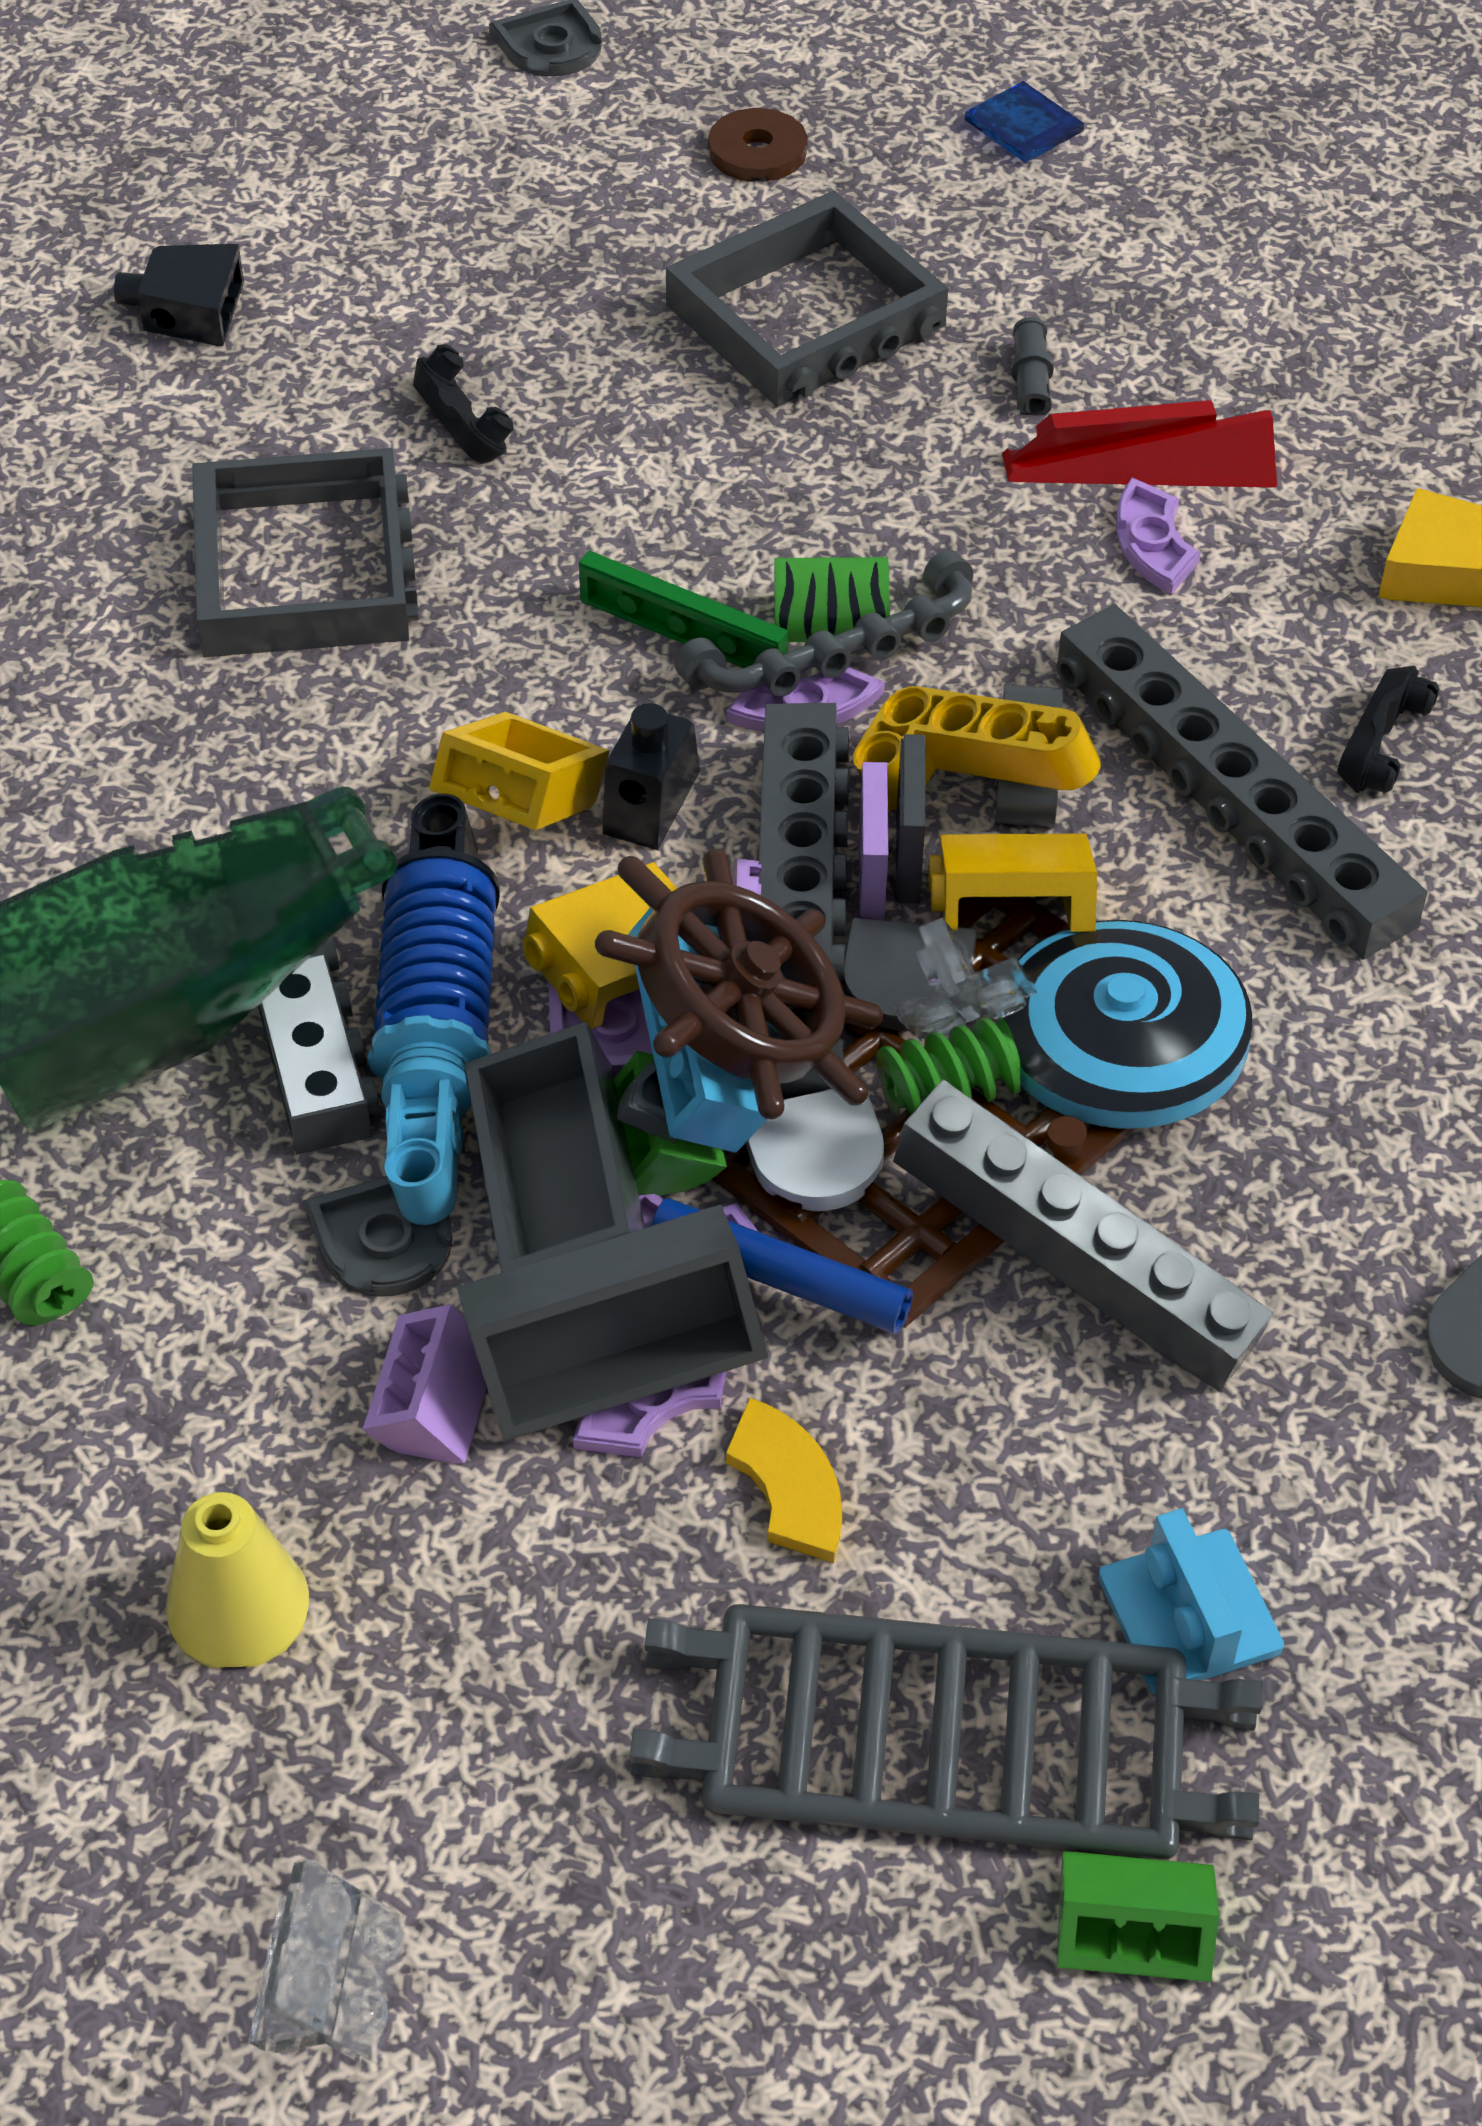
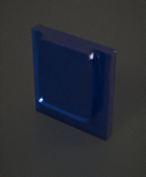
(1024, 121)

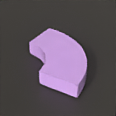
(1150, 538)
(850, 691)
(630, 1425)

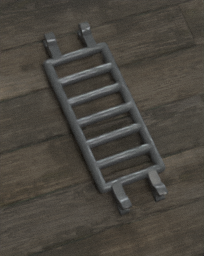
(1171, 1810)

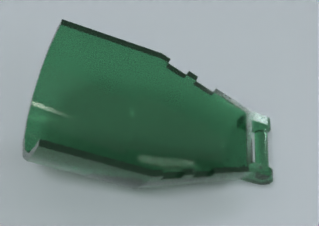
(168, 948)

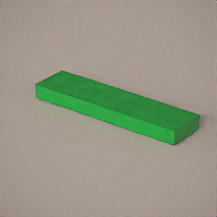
(675, 610)

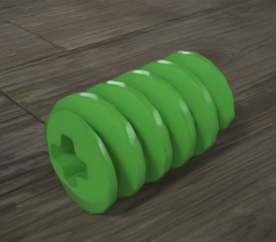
(962, 1060)
(36, 1269)

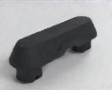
(435, 382)
(1397, 691)

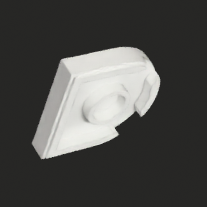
(819, 1151)

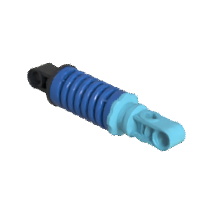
(432, 1003)

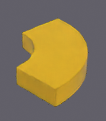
(793, 1477)

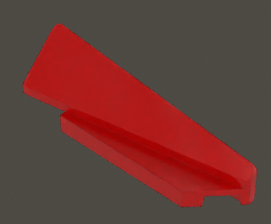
(1152, 444)

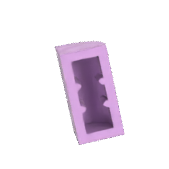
(428, 1388)

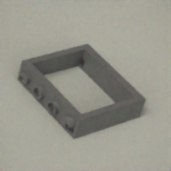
(703, 277)
(290, 482)

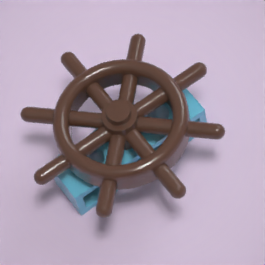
(710, 985)

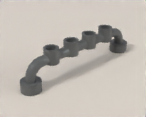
(945, 575)

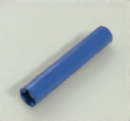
(812, 1275)

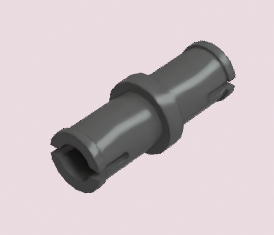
(1032, 367)

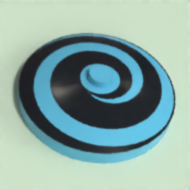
(1130, 1025)

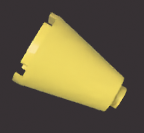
(233, 1586)

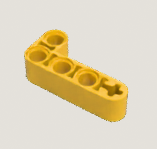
(981, 739)

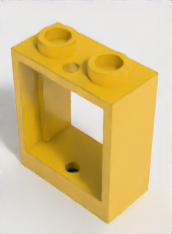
(534, 767)

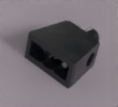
(186, 291)
(652, 756)

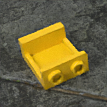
(1015, 868)
(563, 944)

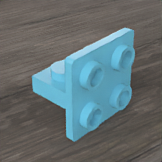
(1193, 1599)

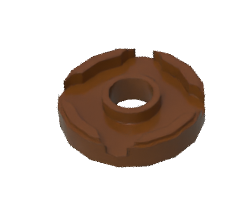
(736, 159)

